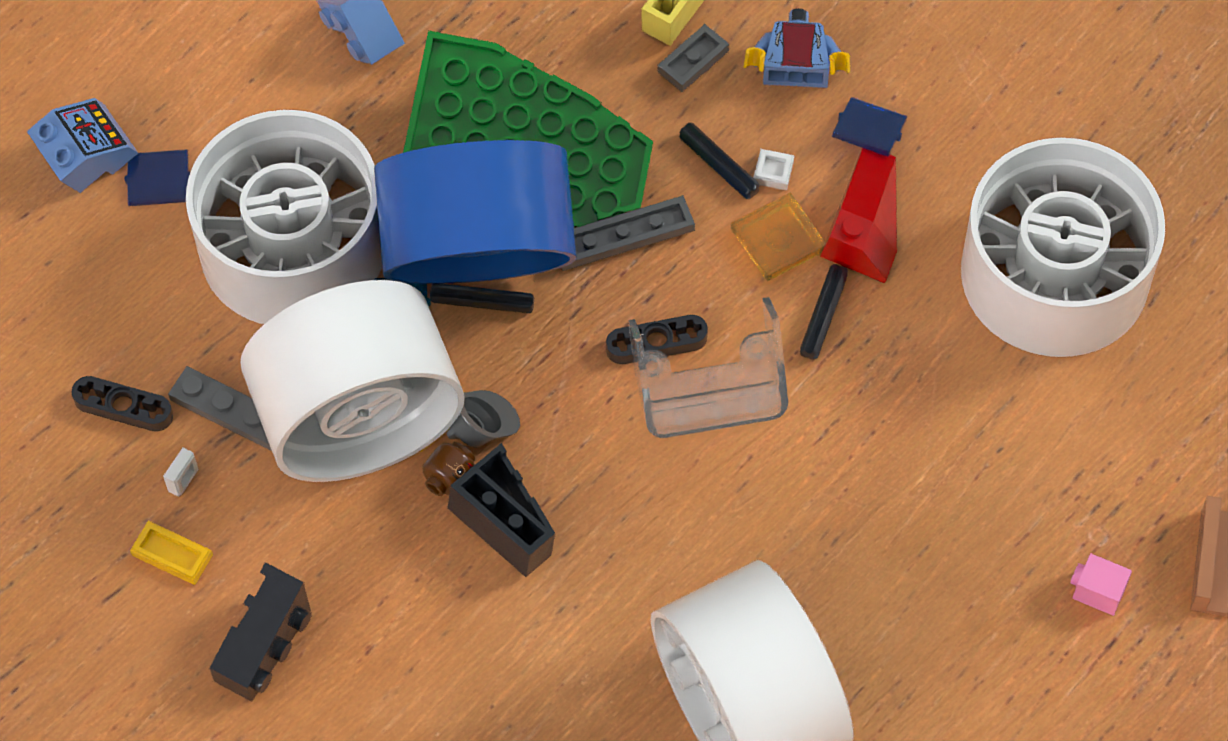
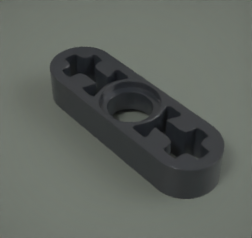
(683, 344)
(114, 390)

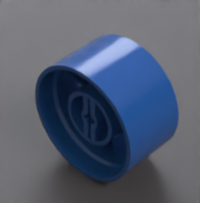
(475, 212)

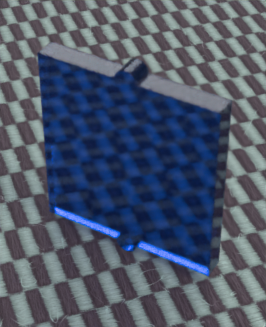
(869, 126)
(157, 177)

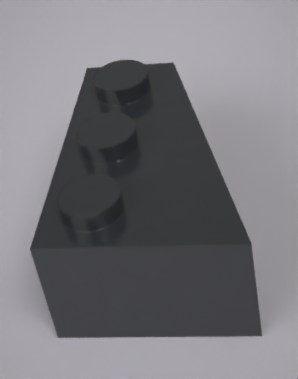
(503, 512)
(263, 634)

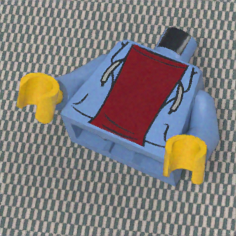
(797, 53)

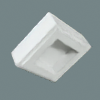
(774, 169)
(181, 472)

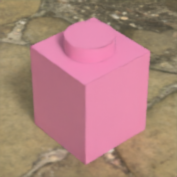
(1100, 583)

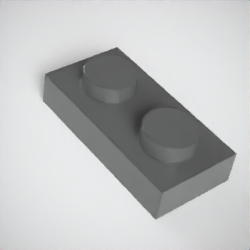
(693, 58)

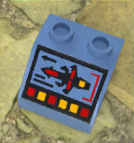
(82, 142)

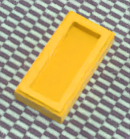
(171, 552)

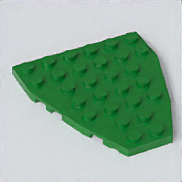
(486, 94)

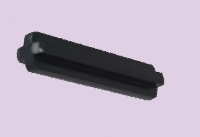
(719, 160)
(482, 298)
(823, 311)

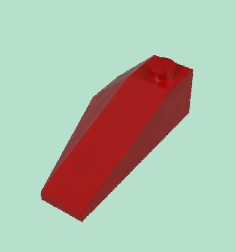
(866, 220)

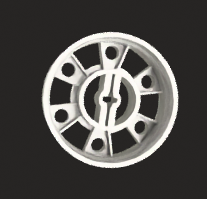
(288, 226)
(1060, 255)
(351, 380)
(750, 662)

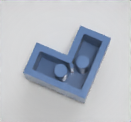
(366, 26)

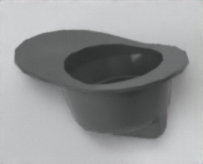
(484, 419)

